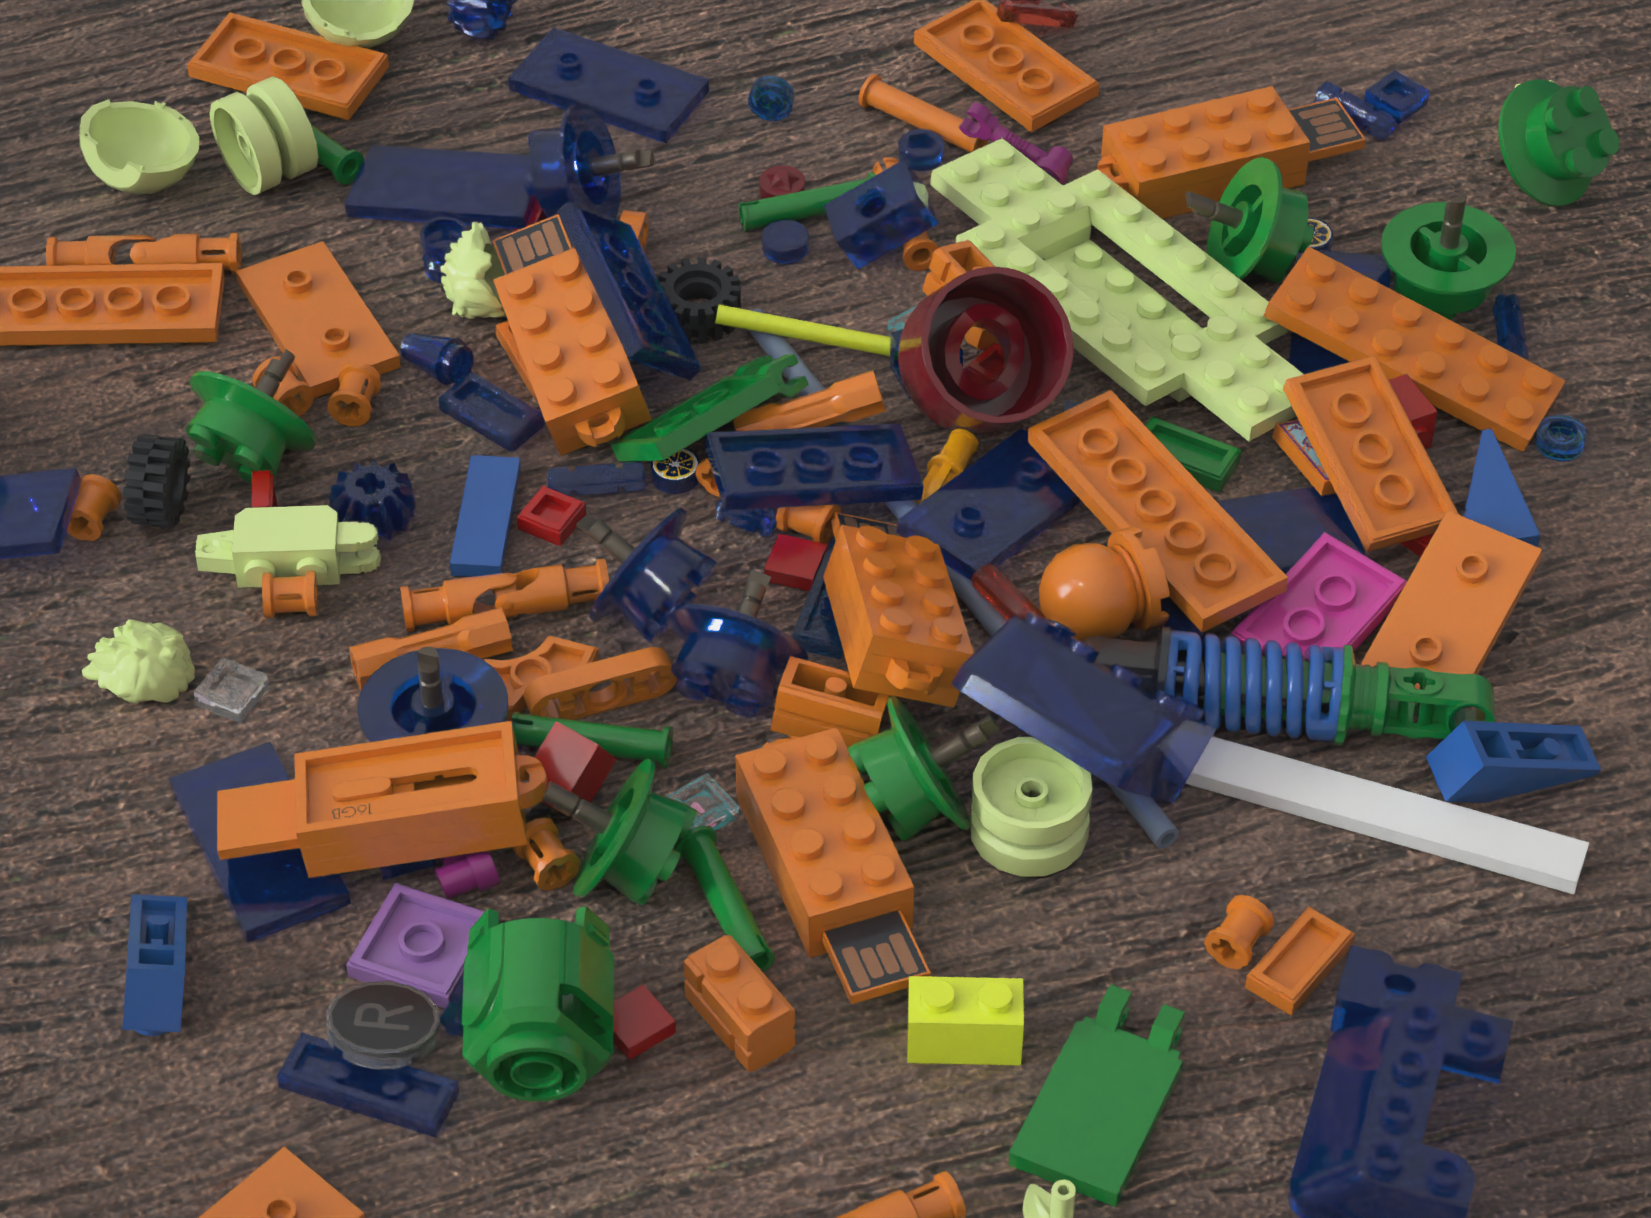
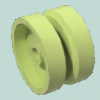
(264, 135)
(1029, 808)

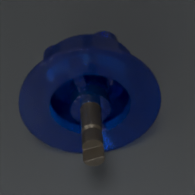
(579, 164)
(651, 575)
(731, 651)
(431, 694)

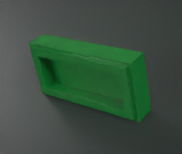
(1201, 456)

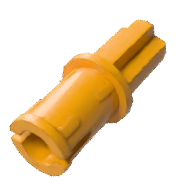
(950, 461)

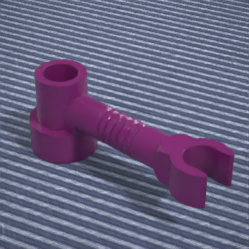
(1054, 162)
(467, 873)

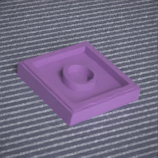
(416, 943)

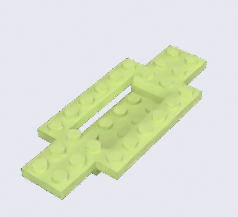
(1111, 311)

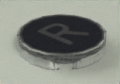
(382, 1024)

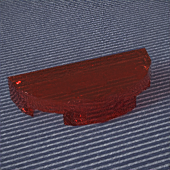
(1036, 13)

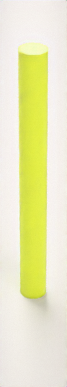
(803, 330)

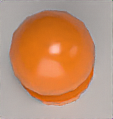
(1104, 587)

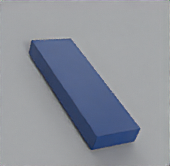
(485, 516)

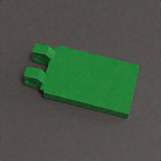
(709, 409)
(1101, 1101)

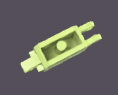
(289, 545)

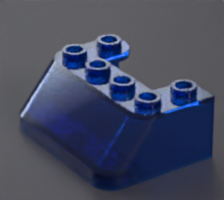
(1090, 714)
(1372, 1110)

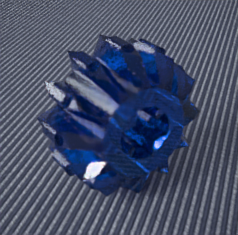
(480, 17)
(374, 496)

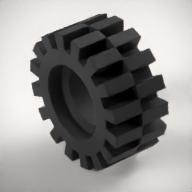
(703, 282)
(156, 481)

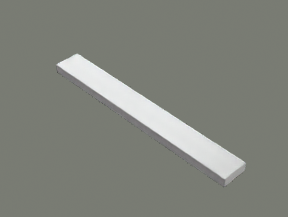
(1391, 814)

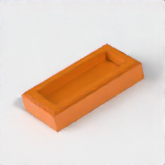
(1299, 960)

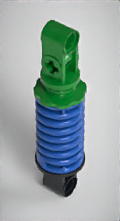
(1313, 688)

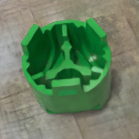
(538, 1003)

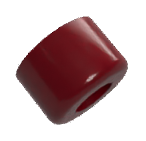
(1026, 325)

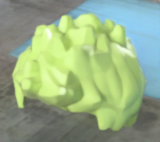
(471, 275)
(142, 662)

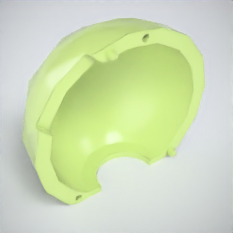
(358, 21)
(137, 145)

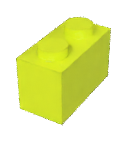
(965, 1020)

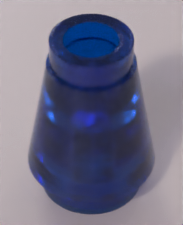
(438, 356)

